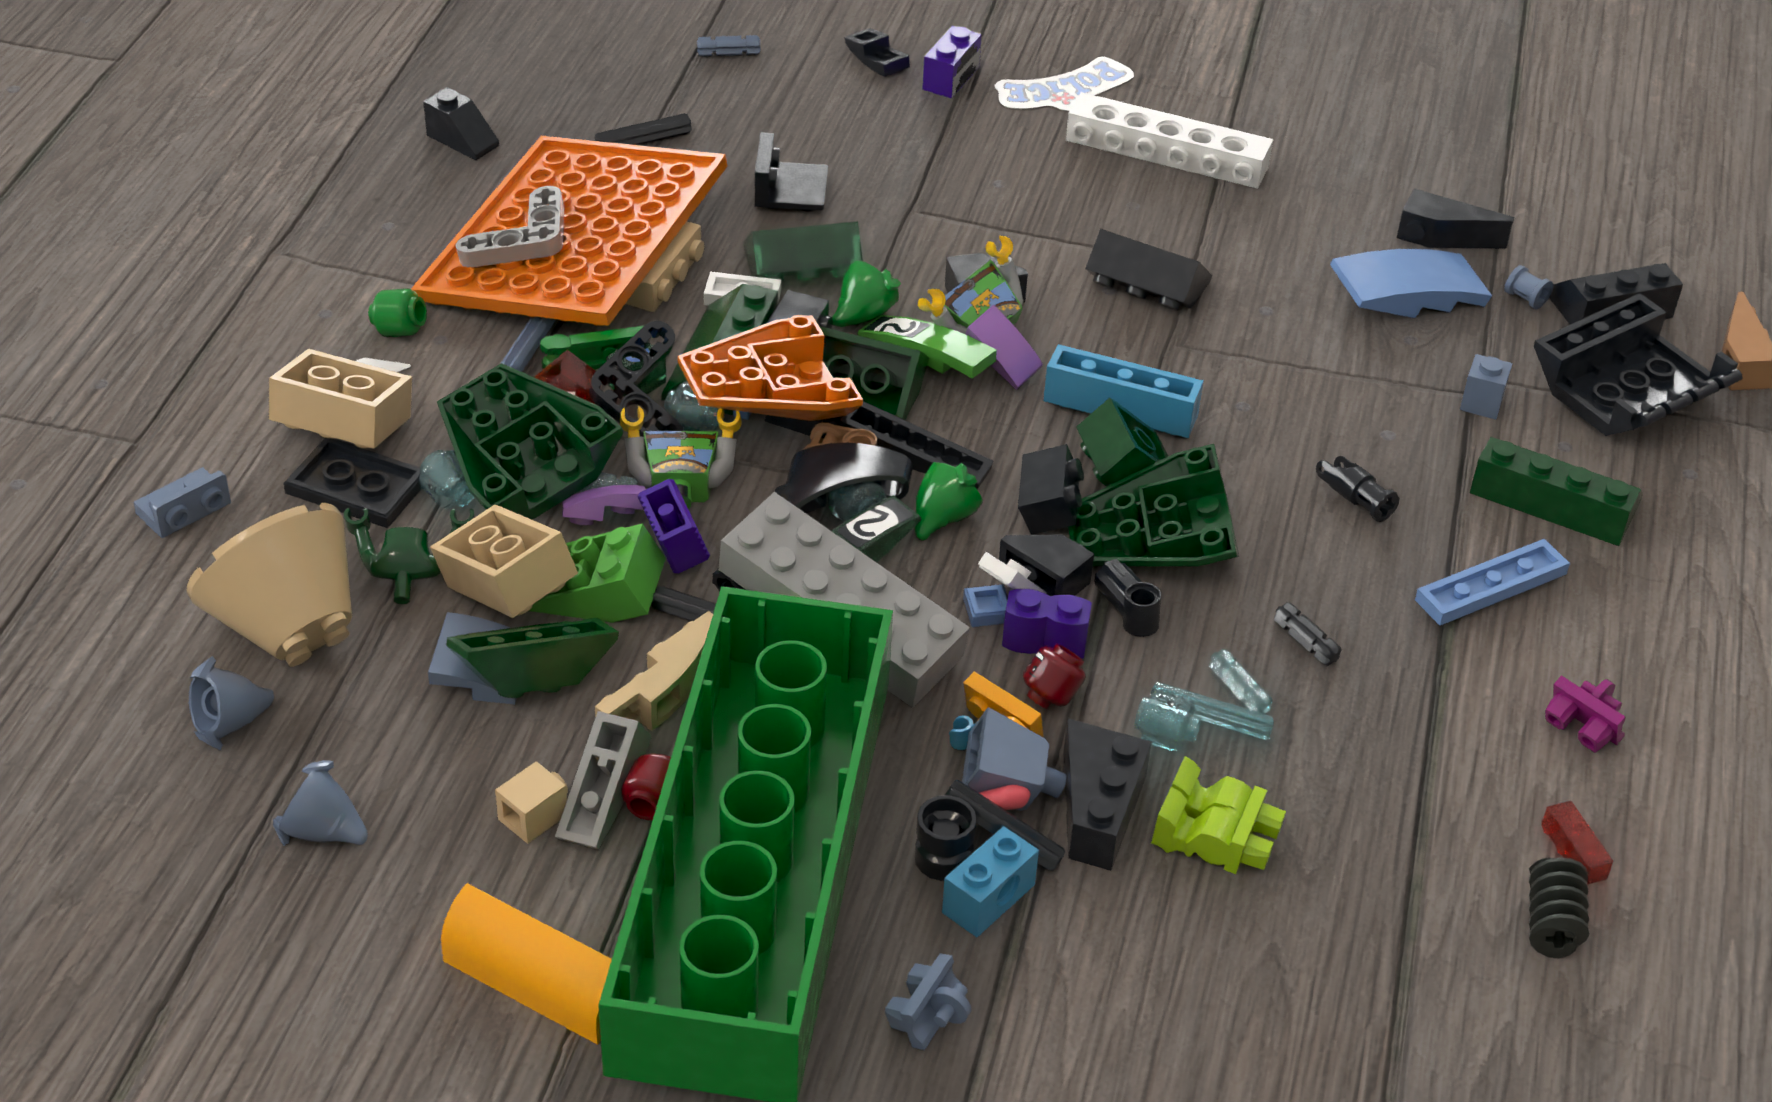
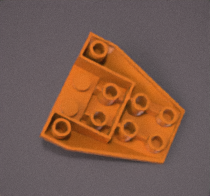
(771, 373)

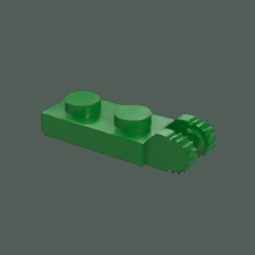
(588, 347)

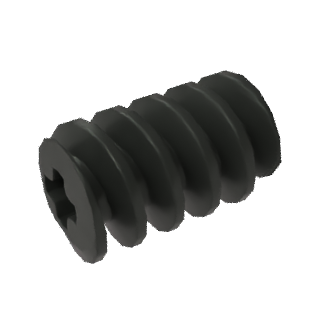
(1558, 906)

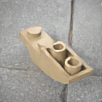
(667, 681)

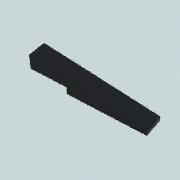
(900, 436)

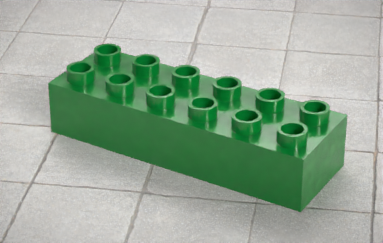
(749, 850)

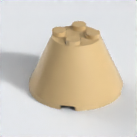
(281, 583)

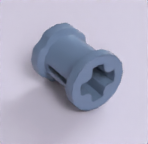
(1528, 287)

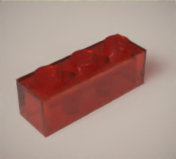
(1576, 840)

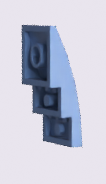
(1410, 279)

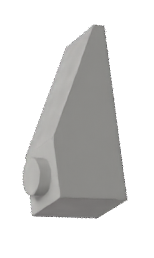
(598, 782)

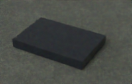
(355, 480)

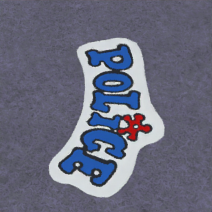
(1063, 89)

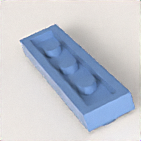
(1491, 581)

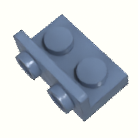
(183, 501)

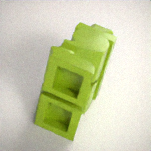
(1217, 820)

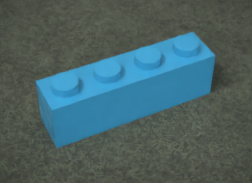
(1154, 396)

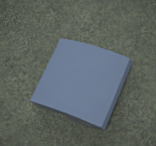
(449, 670)

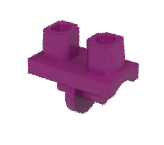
(1590, 706)

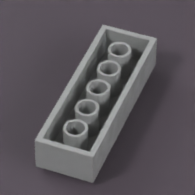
(794, 555)

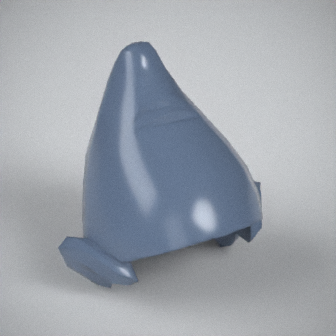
(223, 702)
(320, 811)

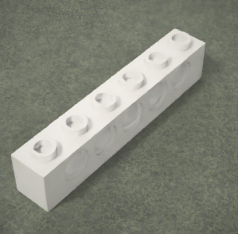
(1169, 140)

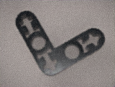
(626, 381)

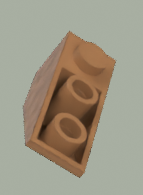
(1749, 346)

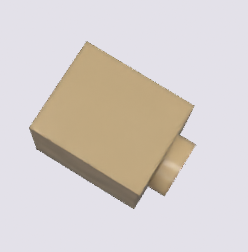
(531, 801)

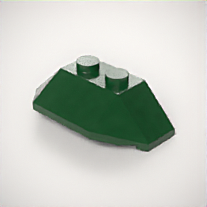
(535, 655)

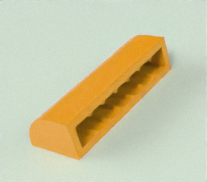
(525, 960)

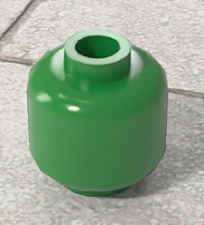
(397, 312)

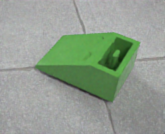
(613, 578)

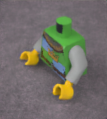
(988, 286)
(690, 458)

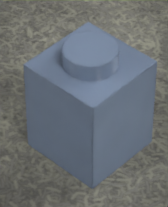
(1485, 386)

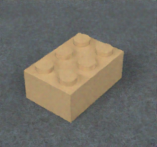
(340, 398)
(504, 560)

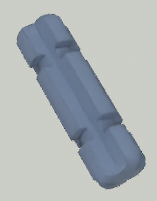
(728, 45)

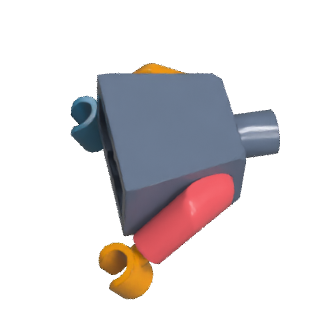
(1005, 760)

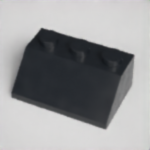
(1147, 270)
(1594, 293)

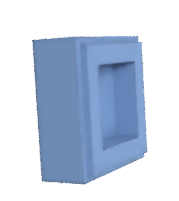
(985, 605)

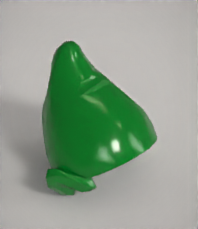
(865, 294)
(945, 498)

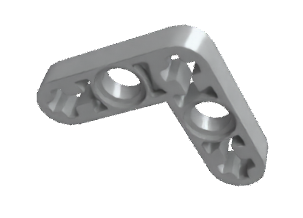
(537, 240)

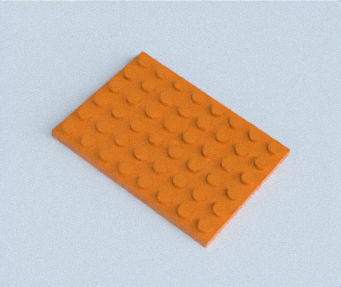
(617, 223)

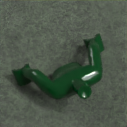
(403, 554)

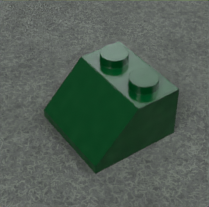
(1118, 442)

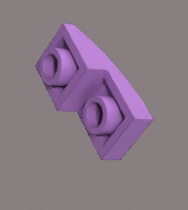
(1014, 356)
(590, 504)

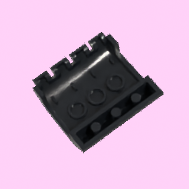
(1622, 371)

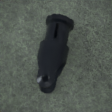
(1359, 487)

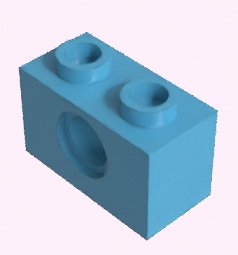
(990, 881)

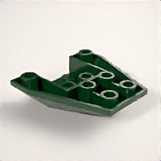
(526, 440)
(1161, 515)

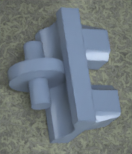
(934, 1002)

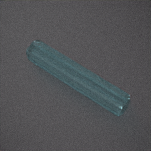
(1224, 713)

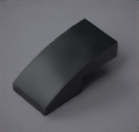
(875, 52)

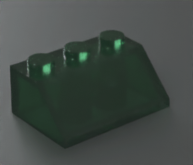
(803, 251)

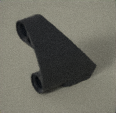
(842, 464)

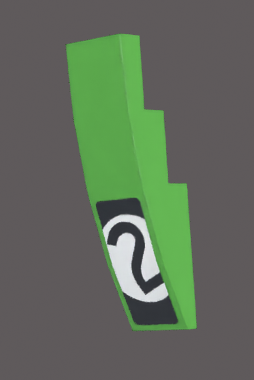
(941, 344)

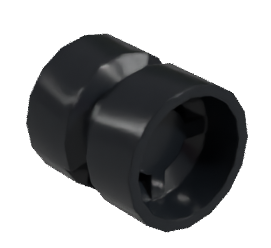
(944, 835)

